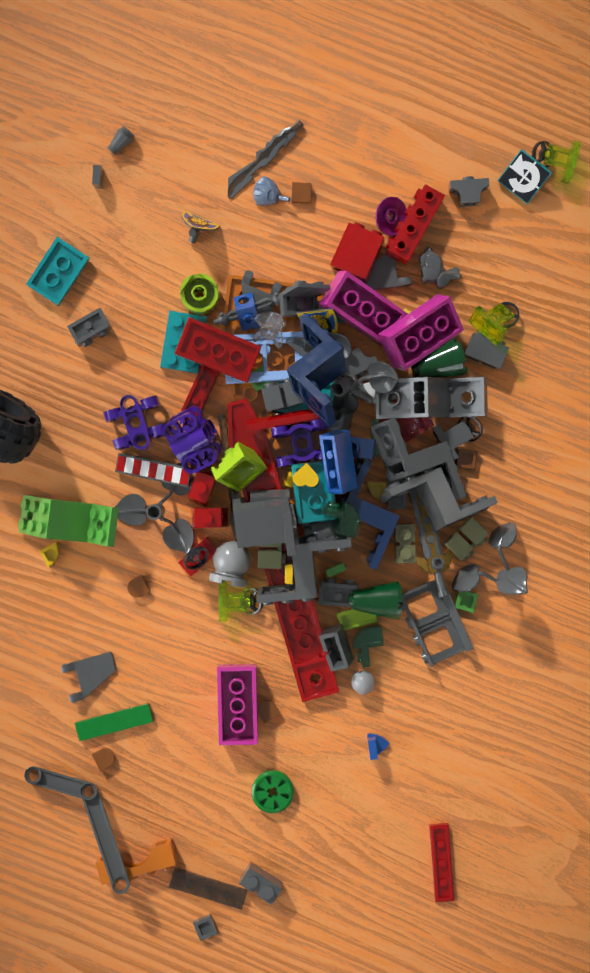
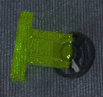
(559, 157)
(491, 321)
(236, 602)

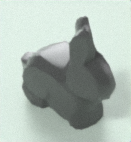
(433, 269)
(343, 419)

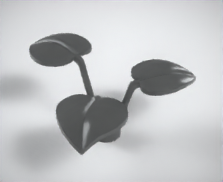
(381, 377)
(178, 535)
(508, 581)

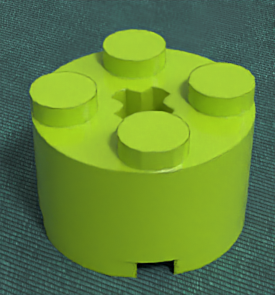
(199, 283)

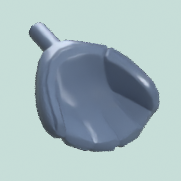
(267, 192)

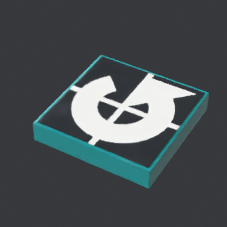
(524, 176)

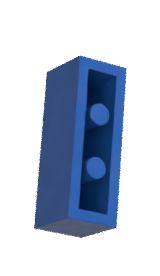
(338, 461)

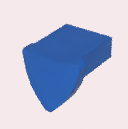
(376, 745)

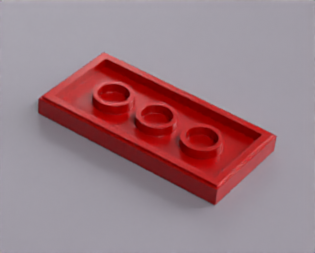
(217, 350)

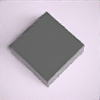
(97, 179)
(205, 927)

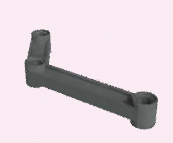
(97, 816)

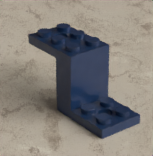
(317, 369)
(372, 515)

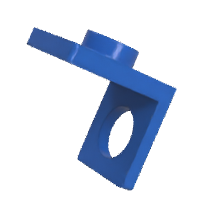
(246, 312)

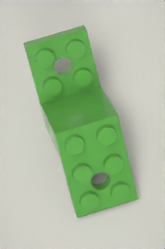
(68, 520)

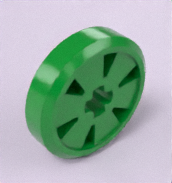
(268, 780)

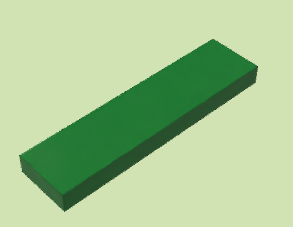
(114, 721)

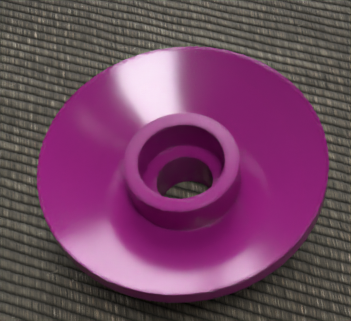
(389, 214)

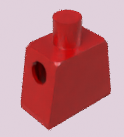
(202, 487)
(209, 517)

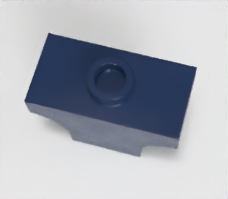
(363, 447)

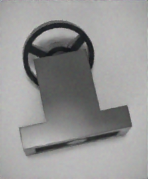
(458, 434)

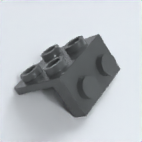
(301, 297)

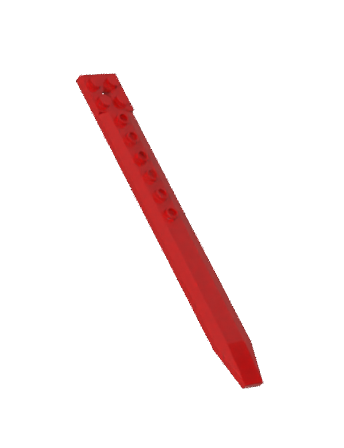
(300, 618)

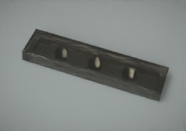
(208, 888)

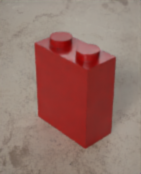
(358, 251)

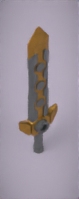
(434, 560)

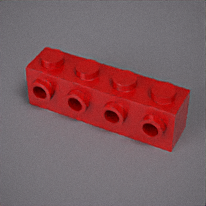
(415, 224)

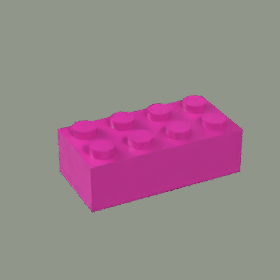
(360, 306)
(421, 332)
(237, 704)

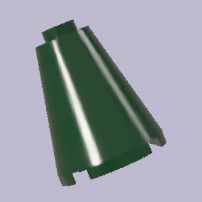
(442, 362)
(378, 600)

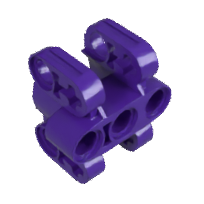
(128, 415)
(304, 432)
(193, 439)

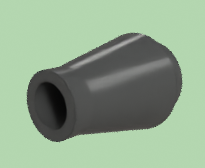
(120, 140)

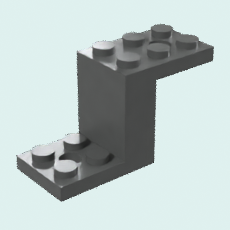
(434, 398)
(400, 464)
(437, 498)
(265, 523)
(304, 571)

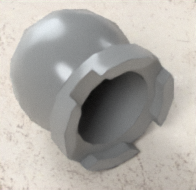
(230, 564)

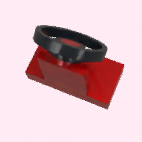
(198, 556)

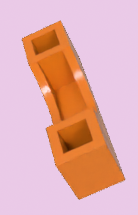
(161, 857)

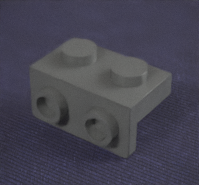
(89, 328)
(336, 593)

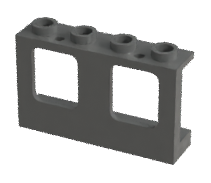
(444, 616)

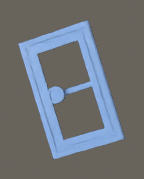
(266, 376)

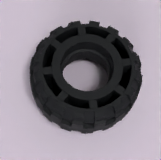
(18, 429)

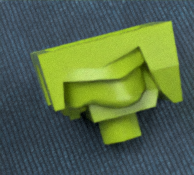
(239, 467)

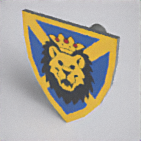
(196, 224)
(325, 317)

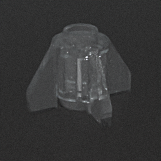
(270, 327)

